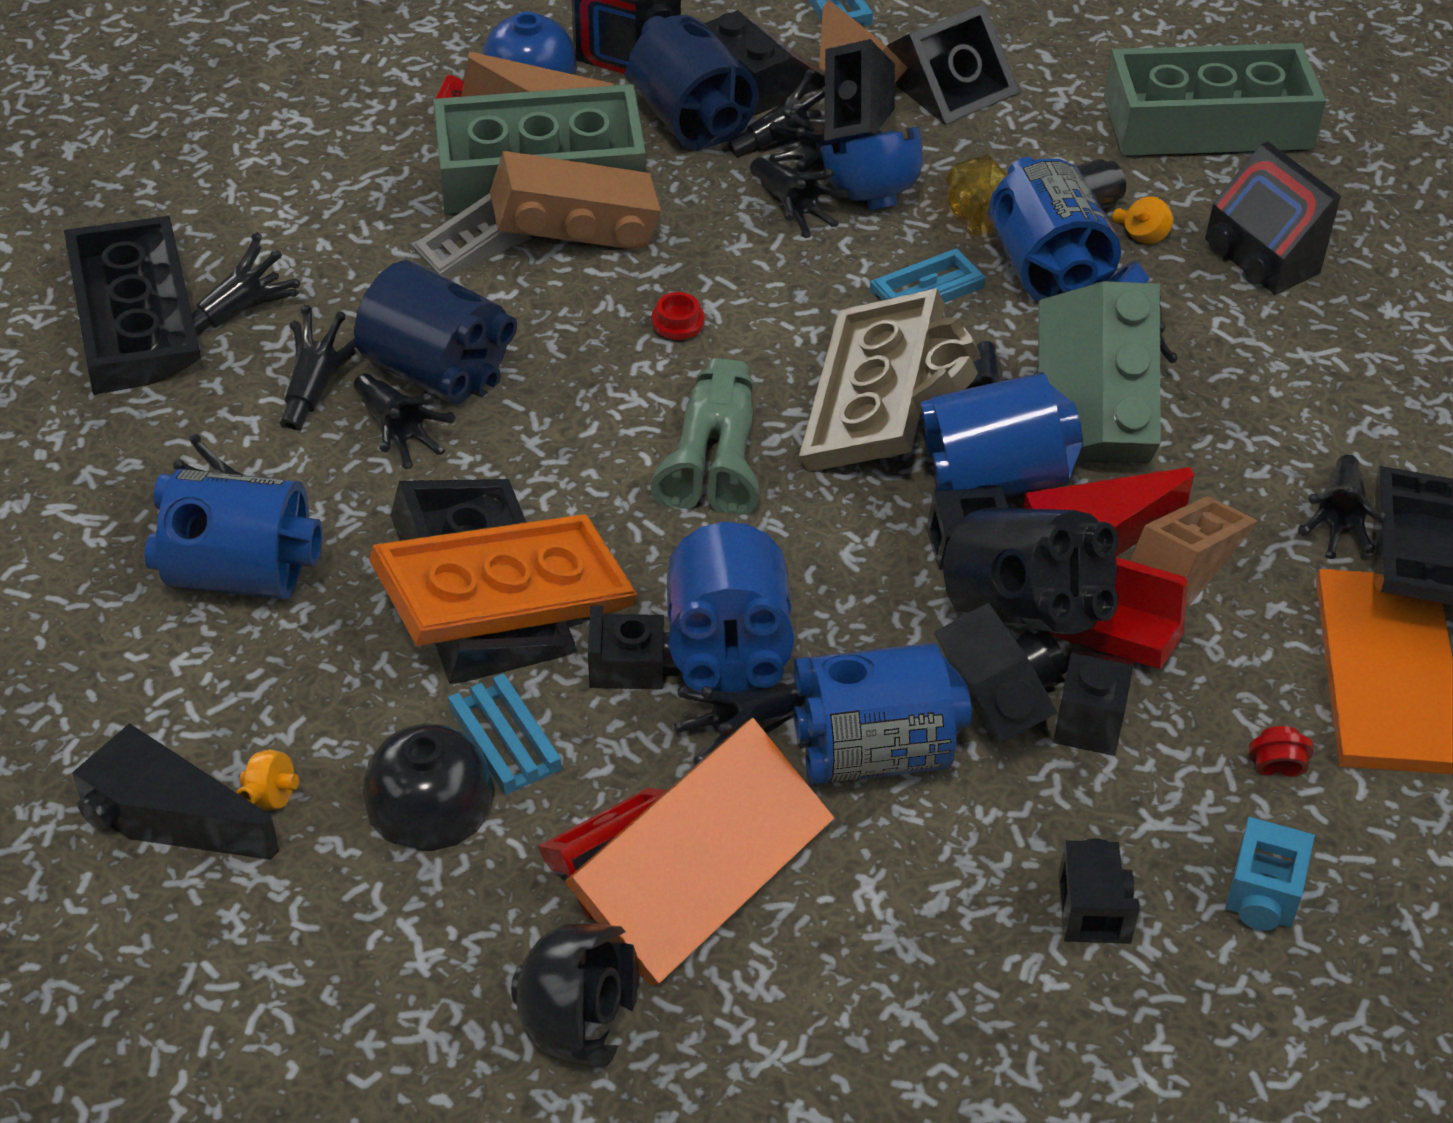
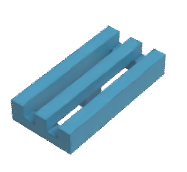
(950, 286)
(483, 699)

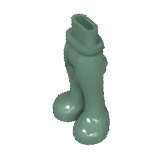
(721, 411)

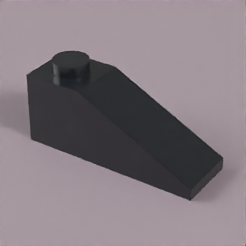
(168, 800)

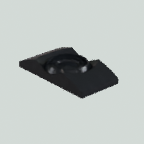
(1417, 535)

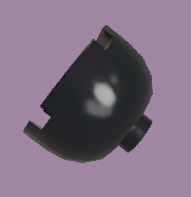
(427, 787)
(574, 979)

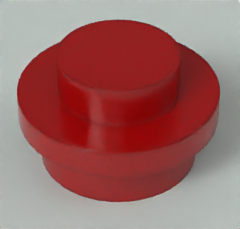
(678, 316)
(1281, 751)

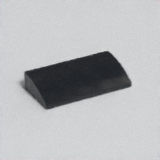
(131, 303)
(457, 506)

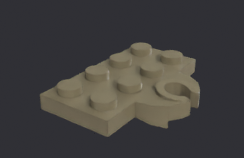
(878, 372)

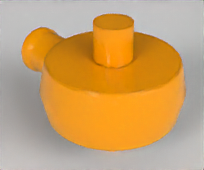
(1146, 220)
(268, 780)

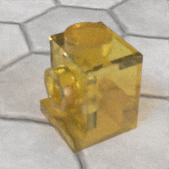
(971, 191)

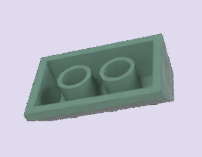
(1105, 357)

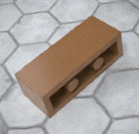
(574, 201)

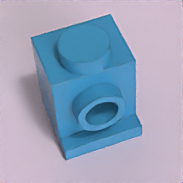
(1265, 887)

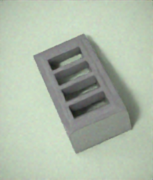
(473, 219)

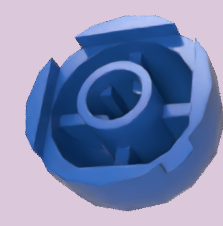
(532, 41)
(876, 166)

